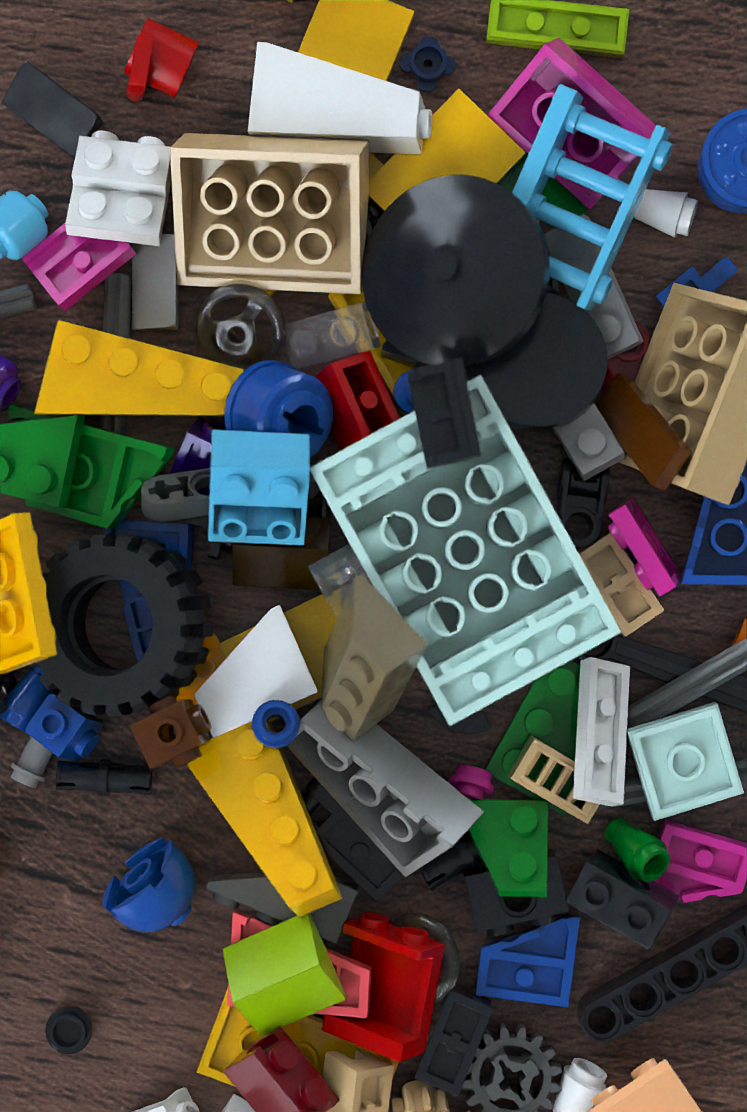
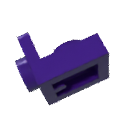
(196, 448)

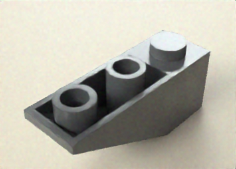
(259, 893)

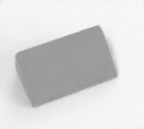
(155, 286)

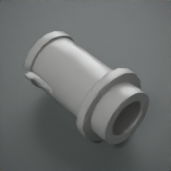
(31, 764)

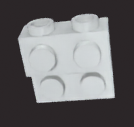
(119, 189)

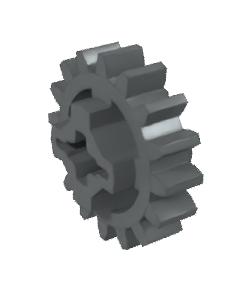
(525, 1064)

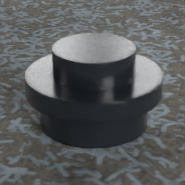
(69, 1030)

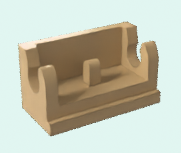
(619, 585)
(359, 1082)

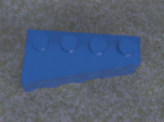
(720, 541)

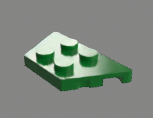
(106, 472)

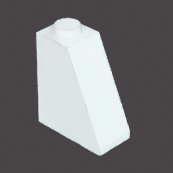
(258, 670)

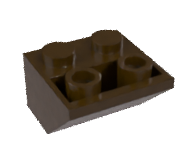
(283, 563)

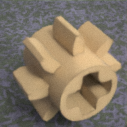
(420, 1097)

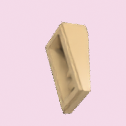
(526, 761)

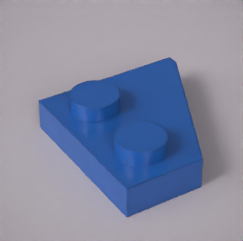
(531, 964)

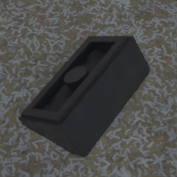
(50, 108)

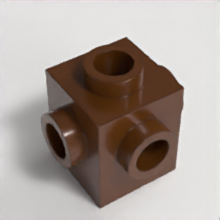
(157, 737)

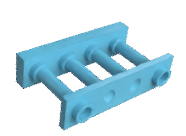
(548, 160)

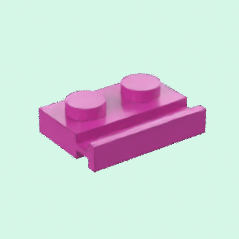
(75, 264)

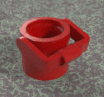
(159, 60)

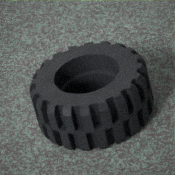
(176, 618)

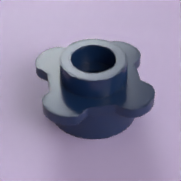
(427, 51)

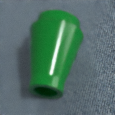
(640, 852)

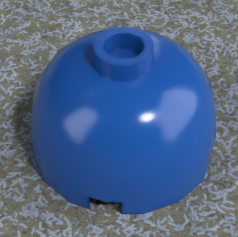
(154, 890)

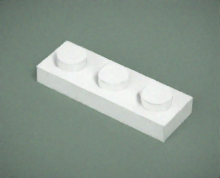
(601, 732)

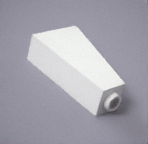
(323, 100)

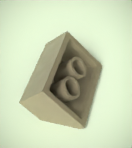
(367, 660)

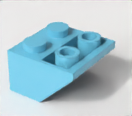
(258, 487)

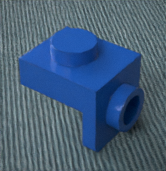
(64, 729)

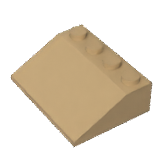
(270, 211)
(700, 386)

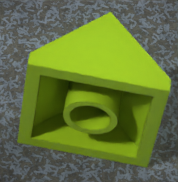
(282, 974)

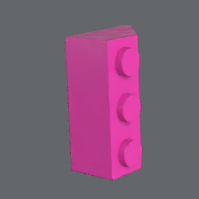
(528, 100)

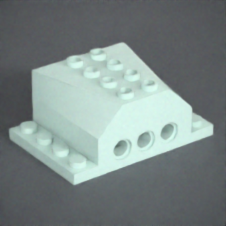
(467, 557)

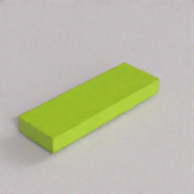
(583, 27)

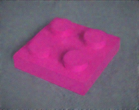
(654, 563)

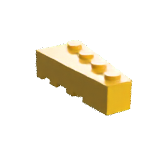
(125, 377)
(268, 814)

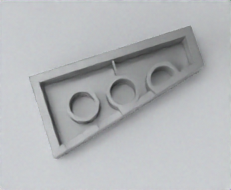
(385, 790)

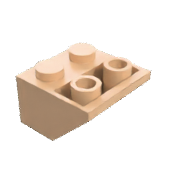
(654, 1089)

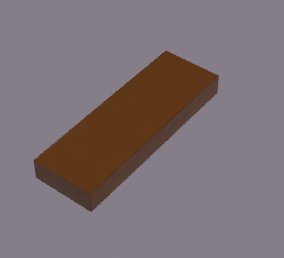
(643, 432)

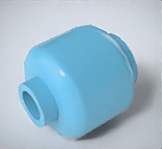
(21, 224)

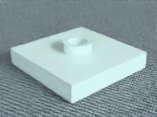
(684, 761)

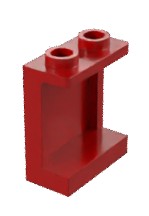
(402, 987)

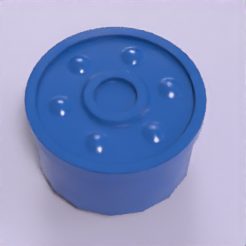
(724, 163)
(280, 400)

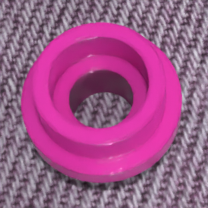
(472, 782)

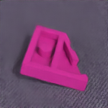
(702, 863)

